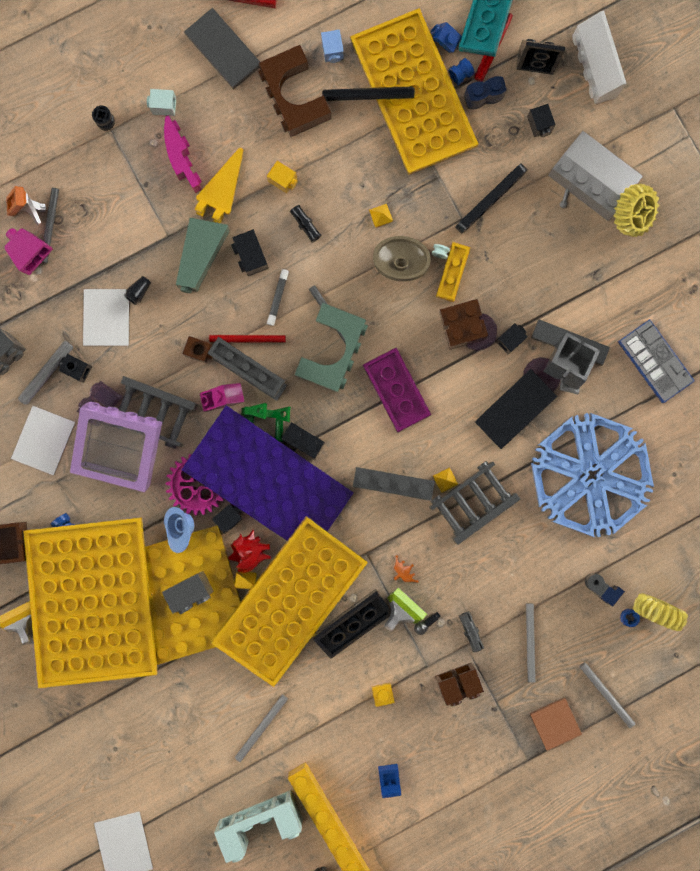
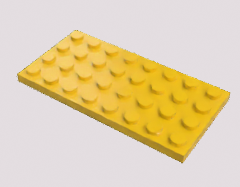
(431, 123)
(289, 602)

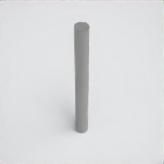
(530, 642)
(607, 695)
(261, 728)

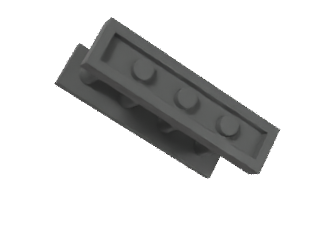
(247, 369)
(167, 400)
(491, 510)

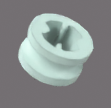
(440, 251)

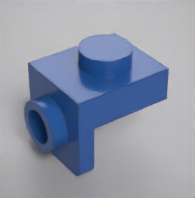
(446, 36)
(389, 780)

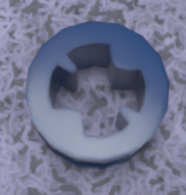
(632, 623)

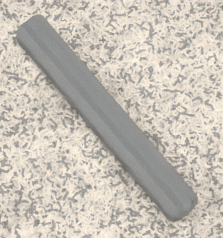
(44, 374)

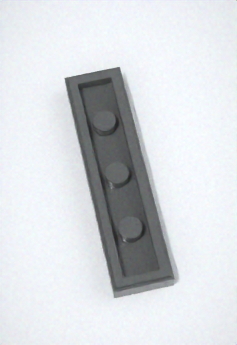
(552, 334)

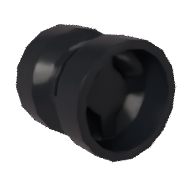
(106, 121)

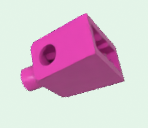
(26, 250)

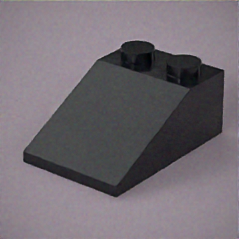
(539, 56)

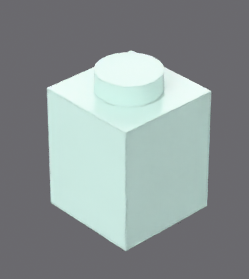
(162, 102)

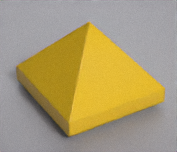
(381, 215)
(445, 480)

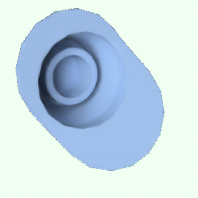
(178, 528)

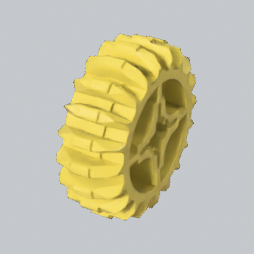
(636, 210)
(660, 612)

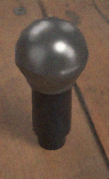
(421, 627)

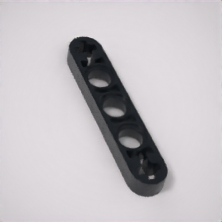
(491, 198)

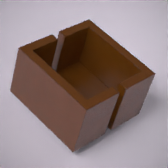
(464, 324)
(12, 542)
(469, 682)

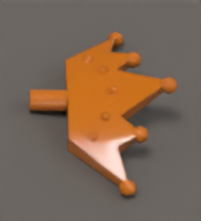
(403, 571)

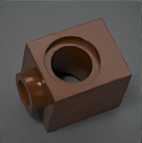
(189, 350)

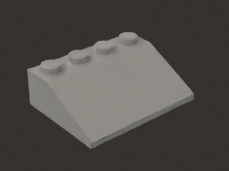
(594, 175)

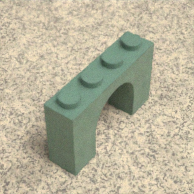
(351, 328)

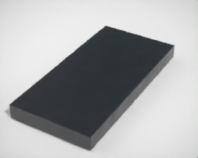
(515, 409)

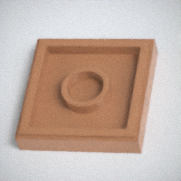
(555, 724)

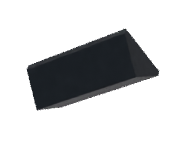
(352, 624)

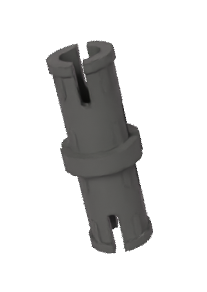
(471, 631)

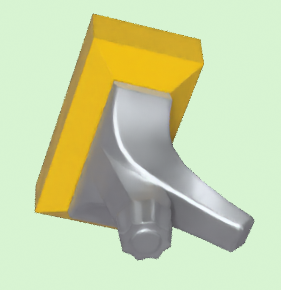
(20, 622)

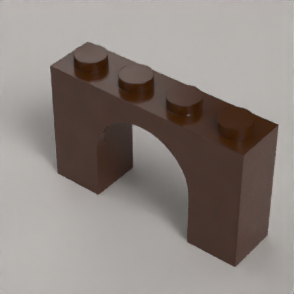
(295, 117)

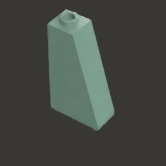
(199, 252)

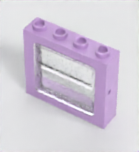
(115, 446)

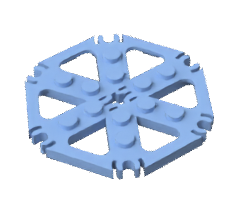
(596, 492)

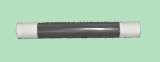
(277, 297)

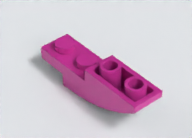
(177, 152)

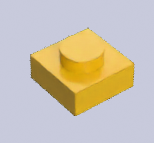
(383, 694)

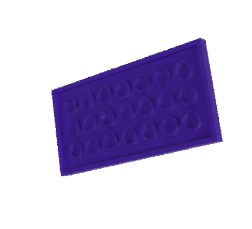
(264, 476)

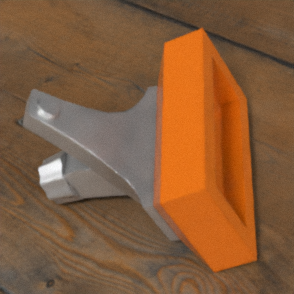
(19, 201)

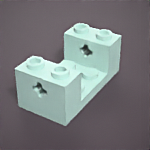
(231, 829)

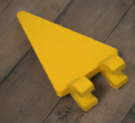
(221, 189)

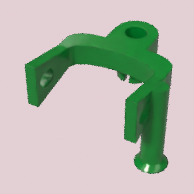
(256, 411)

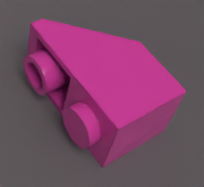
(221, 396)

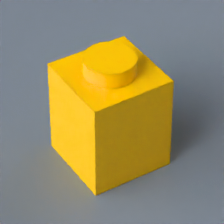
(282, 177)

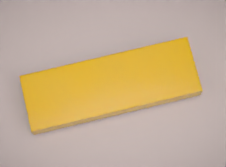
(453, 272)

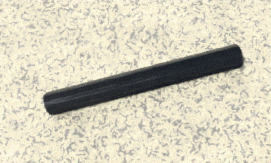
(369, 93)

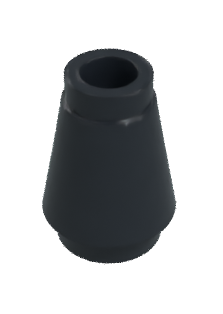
(137, 290)

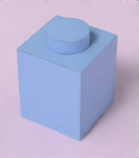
(332, 46)

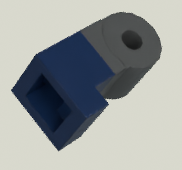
(598, 586)

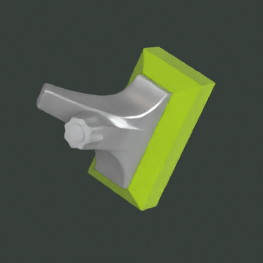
(403, 610)

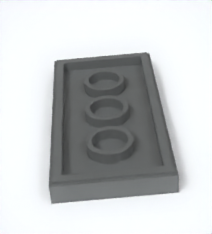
(222, 48)

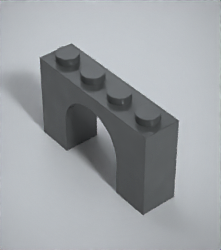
(393, 483)

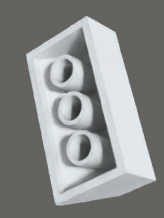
(599, 58)

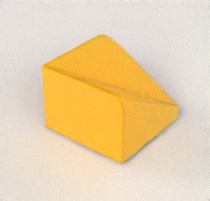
(245, 580)

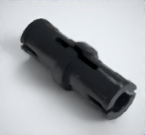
(305, 223)

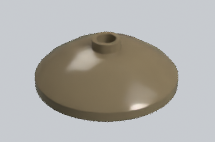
(401, 258)

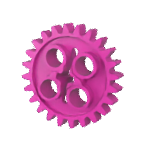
(196, 501)

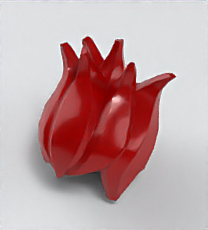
(248, 552)

